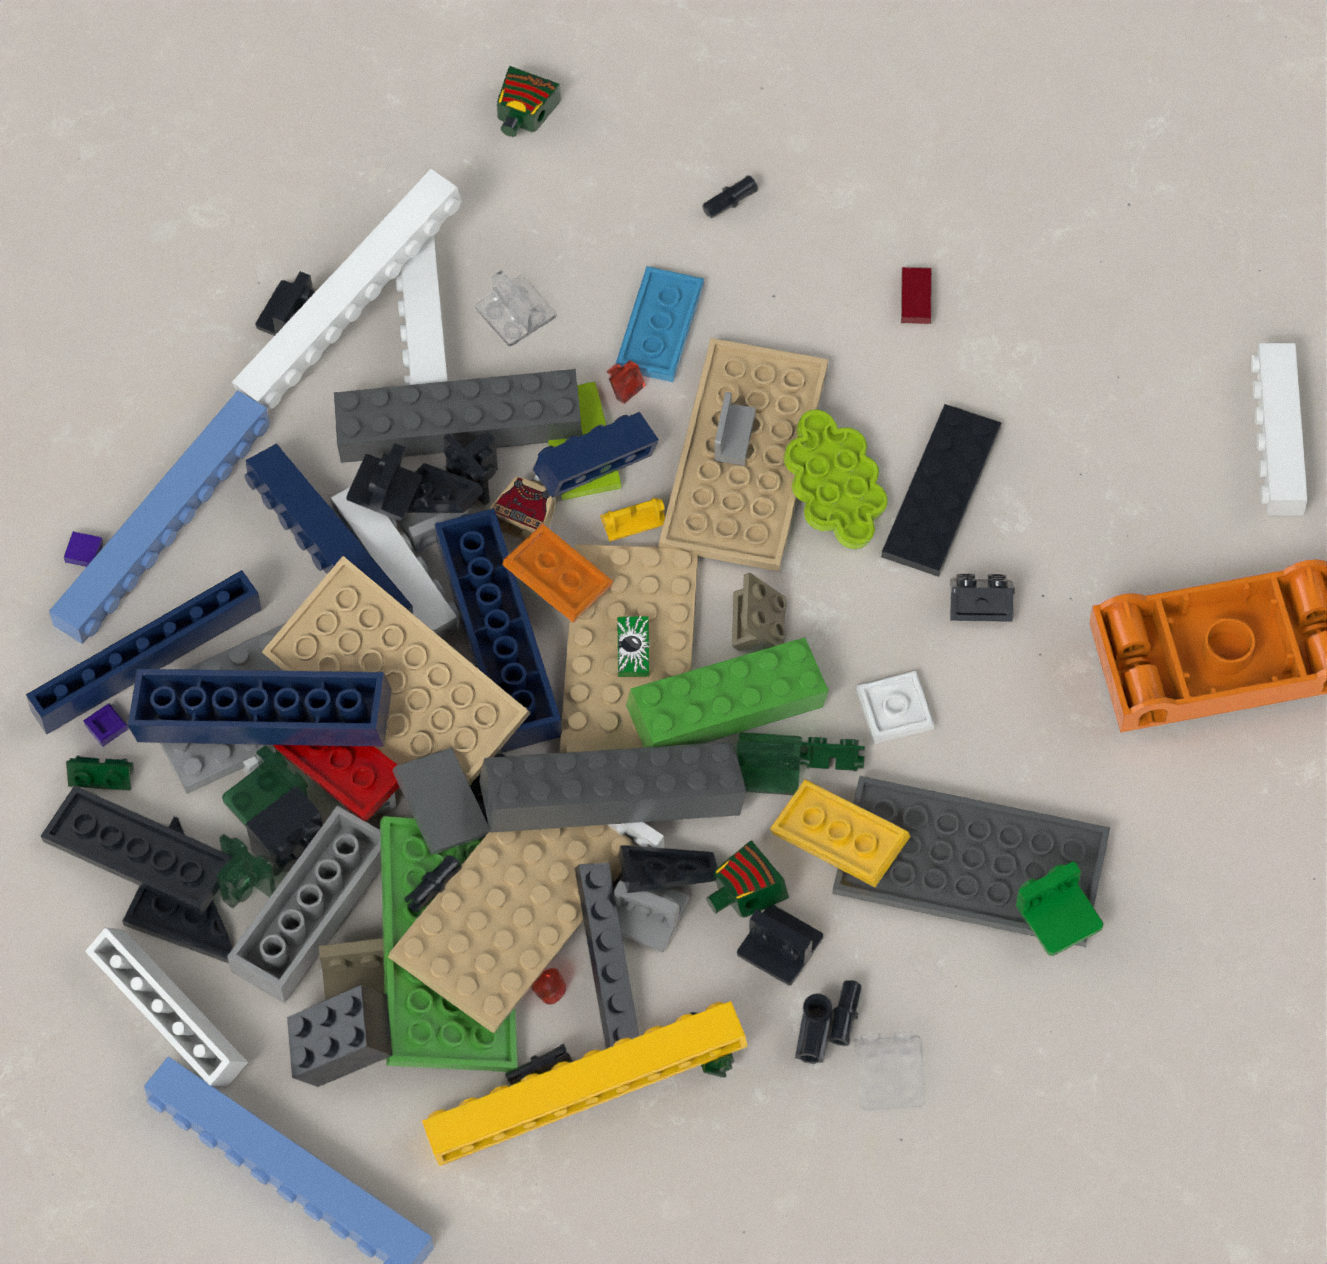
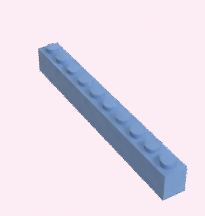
(160, 517)
(286, 1166)

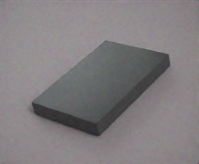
(441, 801)

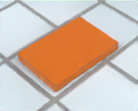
(557, 573)

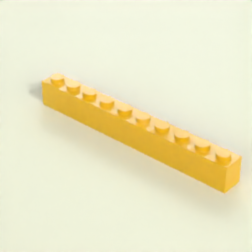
(584, 1082)

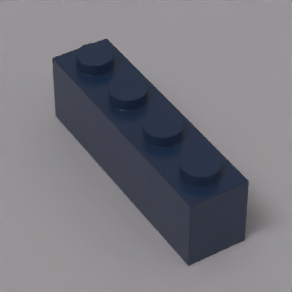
(595, 454)

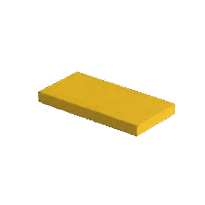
(840, 833)

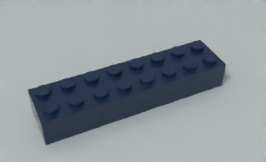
(497, 621)
(260, 707)

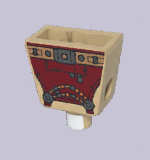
(524, 507)

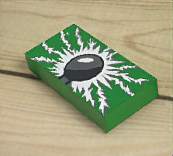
(633, 646)

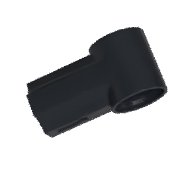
(814, 1030)

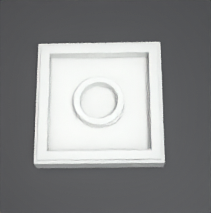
(895, 707)

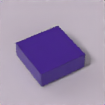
(82, 549)
(105, 725)

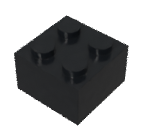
(284, 830)

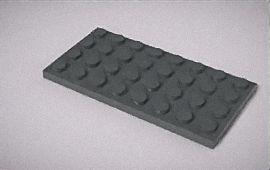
(971, 855)

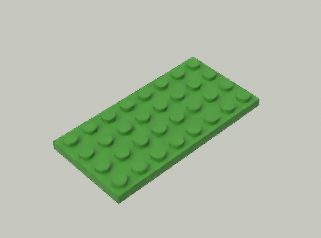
(423, 1024)

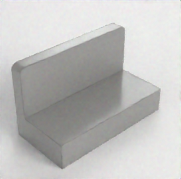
(734, 432)
(421, 527)

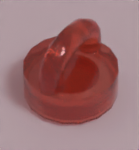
(547, 984)

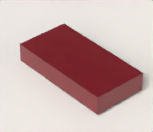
(916, 295)

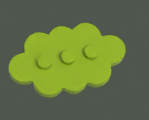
(835, 479)

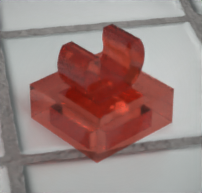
(626, 380)

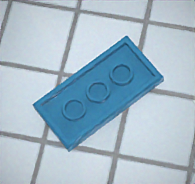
(660, 322)

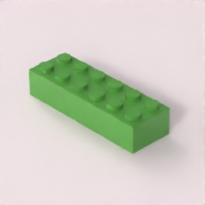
(728, 696)

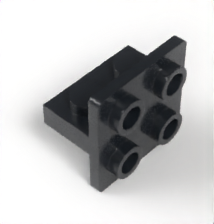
(285, 303)
(474, 461)
(385, 484)
(981, 598)
(779, 943)

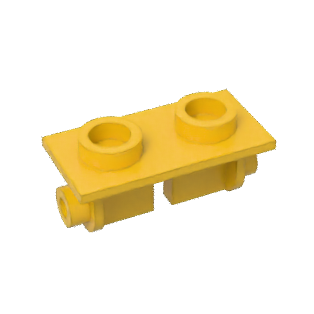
(633, 519)

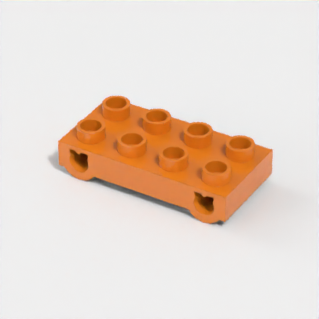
(1214, 646)

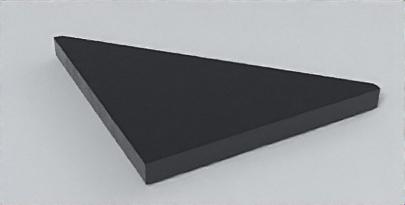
(177, 923)

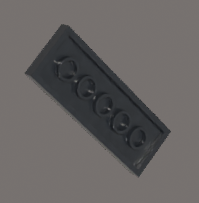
(941, 490)
(136, 849)

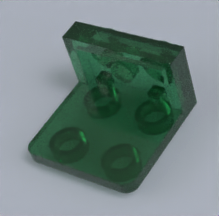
(262, 786)

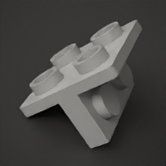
(649, 915)

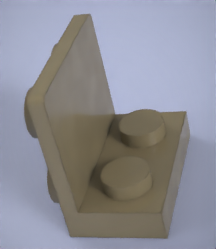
(352, 965)

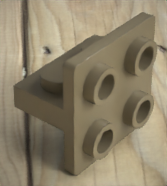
(757, 615)

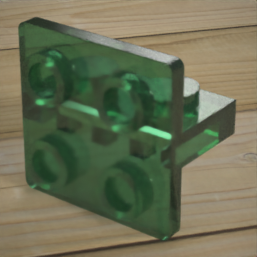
(769, 762)
(243, 873)

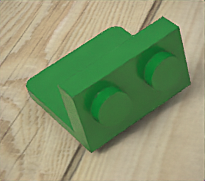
(1058, 909)

